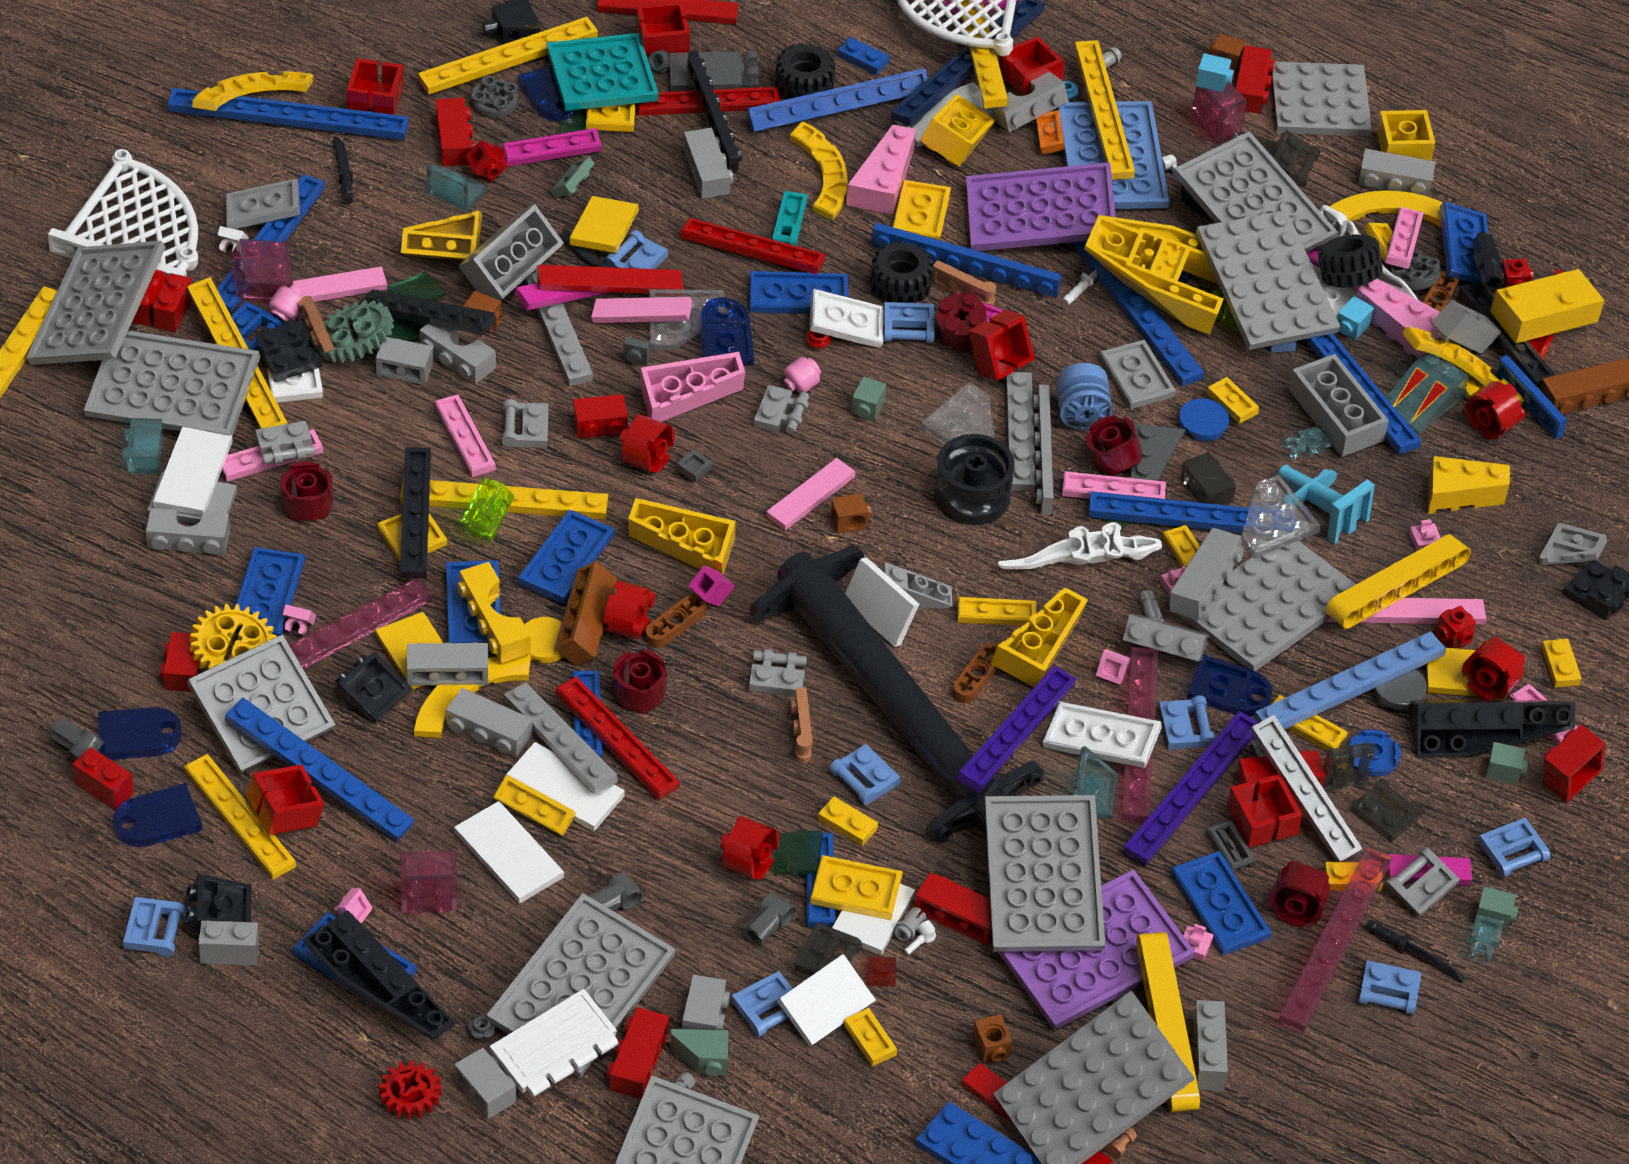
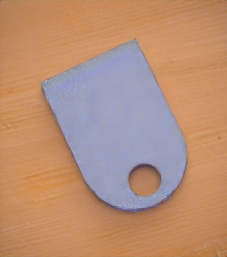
(544, 93)
(726, 332)
(1230, 687)
(138, 732)
(157, 817)

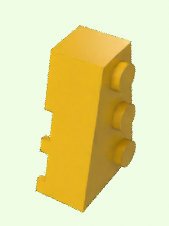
(444, 239)

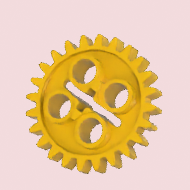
(210, 634)

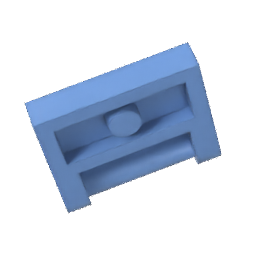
(646, 257)
(910, 316)
(1178, 727)
(868, 768)
(1512, 839)
(145, 922)
(1390, 981)
(761, 998)

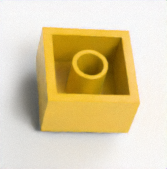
(1406, 133)

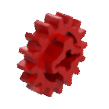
(410, 1090)

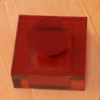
(881, 971)

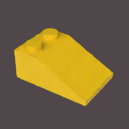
(957, 130)

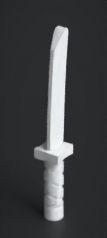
(1081, 286)

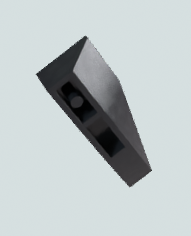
(1474, 725)
(371, 970)

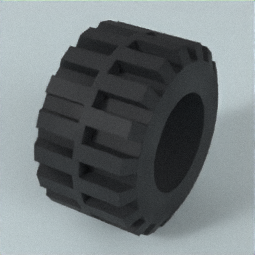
(804, 71)
(1350, 261)
(901, 273)

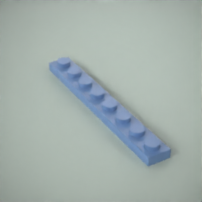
(1354, 681)

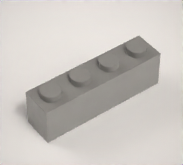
(1206, 574)

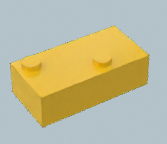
(1547, 306)

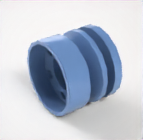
(1083, 395)

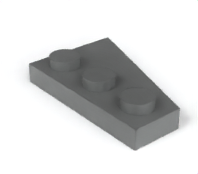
(1157, 449)

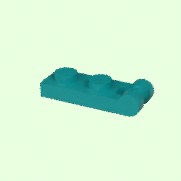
(790, 217)

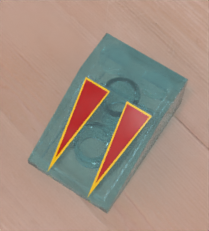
(1427, 391)

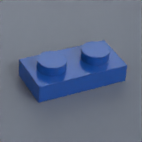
(863, 56)

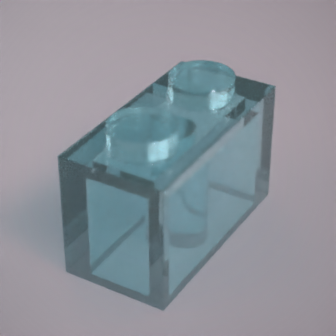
(144, 446)

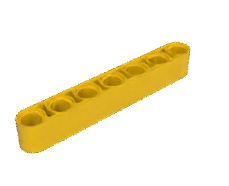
(1397, 581)
(1166, 1009)

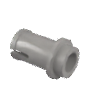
(1111, 56)
(906, 928)

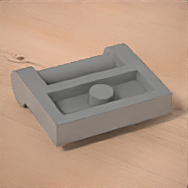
(533, 428)
(1428, 888)

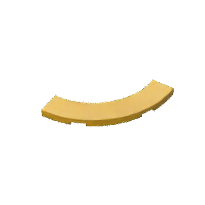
(244, 84)
(831, 167)
(1388, 203)
(1453, 353)
(433, 712)

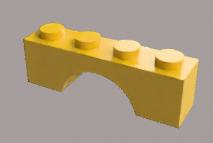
(505, 634)

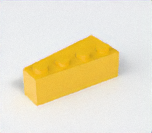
(683, 533)
(1037, 643)

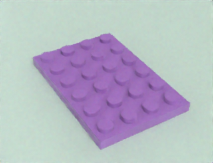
(1038, 205)
(1078, 982)

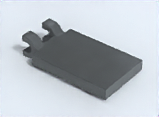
(725, 68)

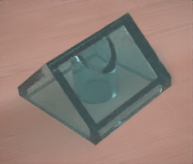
(453, 186)
(1097, 779)

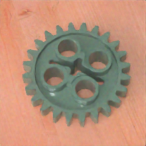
(371, 324)

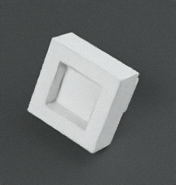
(230, 237)

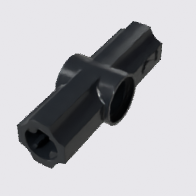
(1488, 261)

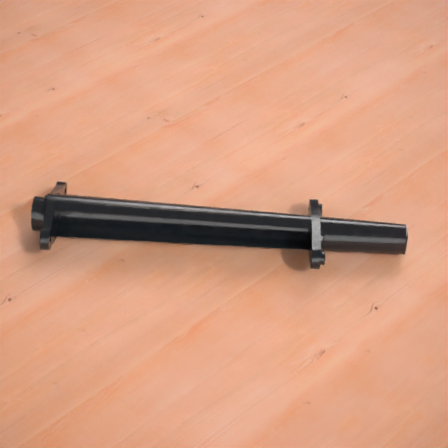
(813, 592)

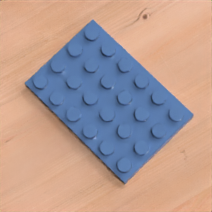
(1083, 147)

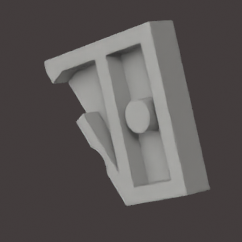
(1572, 545)

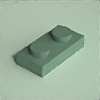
(576, 173)

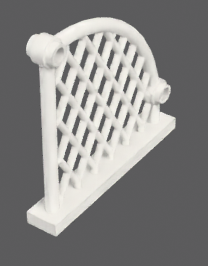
(1001, 44)
(187, 258)

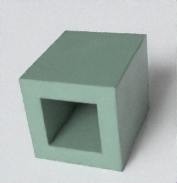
(868, 398)
(1506, 763)
(1498, 905)

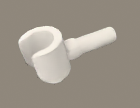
(1169, 162)
(927, 935)

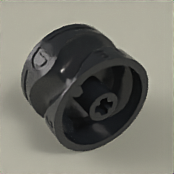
(974, 479)

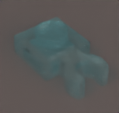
(1310, 440)
(1485, 936)

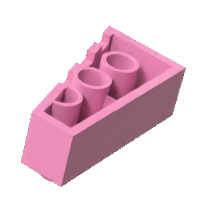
(882, 174)
(1396, 311)
(690, 384)

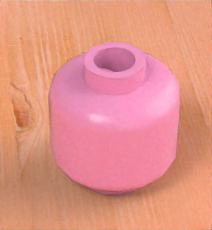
(285, 303)
(802, 375)

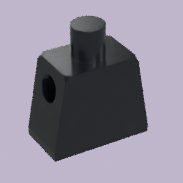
(512, 21)

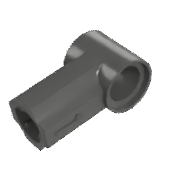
(74, 738)
(618, 893)
(772, 913)

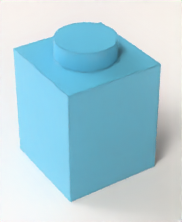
(1214, 73)
(1355, 318)

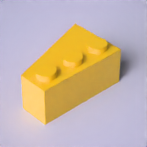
(1466, 483)

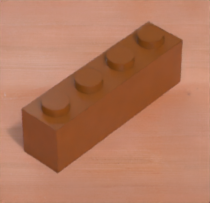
(1588, 386)
(585, 614)

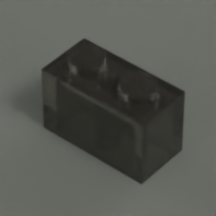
(1208, 480)

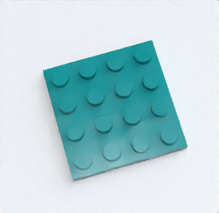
(602, 71)

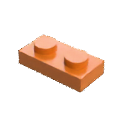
(1050, 132)

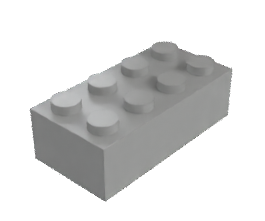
(511, 253)
(1338, 405)

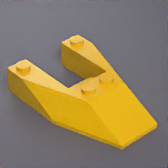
(1150, 262)

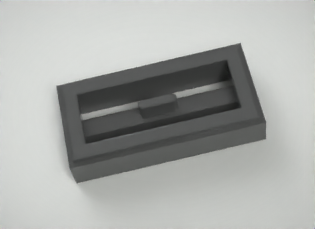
(1240, 843)

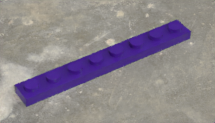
(1016, 729)
(1190, 789)

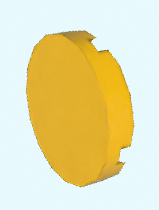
(543, 639)

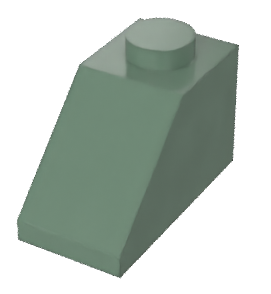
(702, 1049)

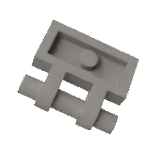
(774, 407)
(285, 442)
(777, 679)

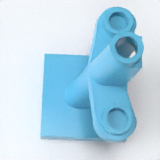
(1344, 509)

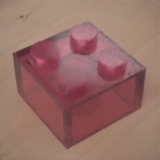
(1219, 112)
(260, 268)
(428, 881)

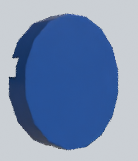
(1203, 419)
(1386, 754)

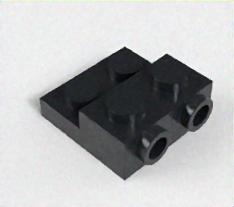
(287, 350)
(1599, 589)
(372, 687)
(217, 901)

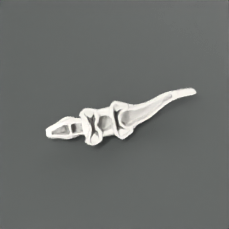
(1345, 227)
(1088, 547)

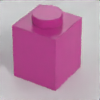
(711, 585)

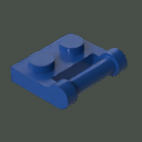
(249, 318)

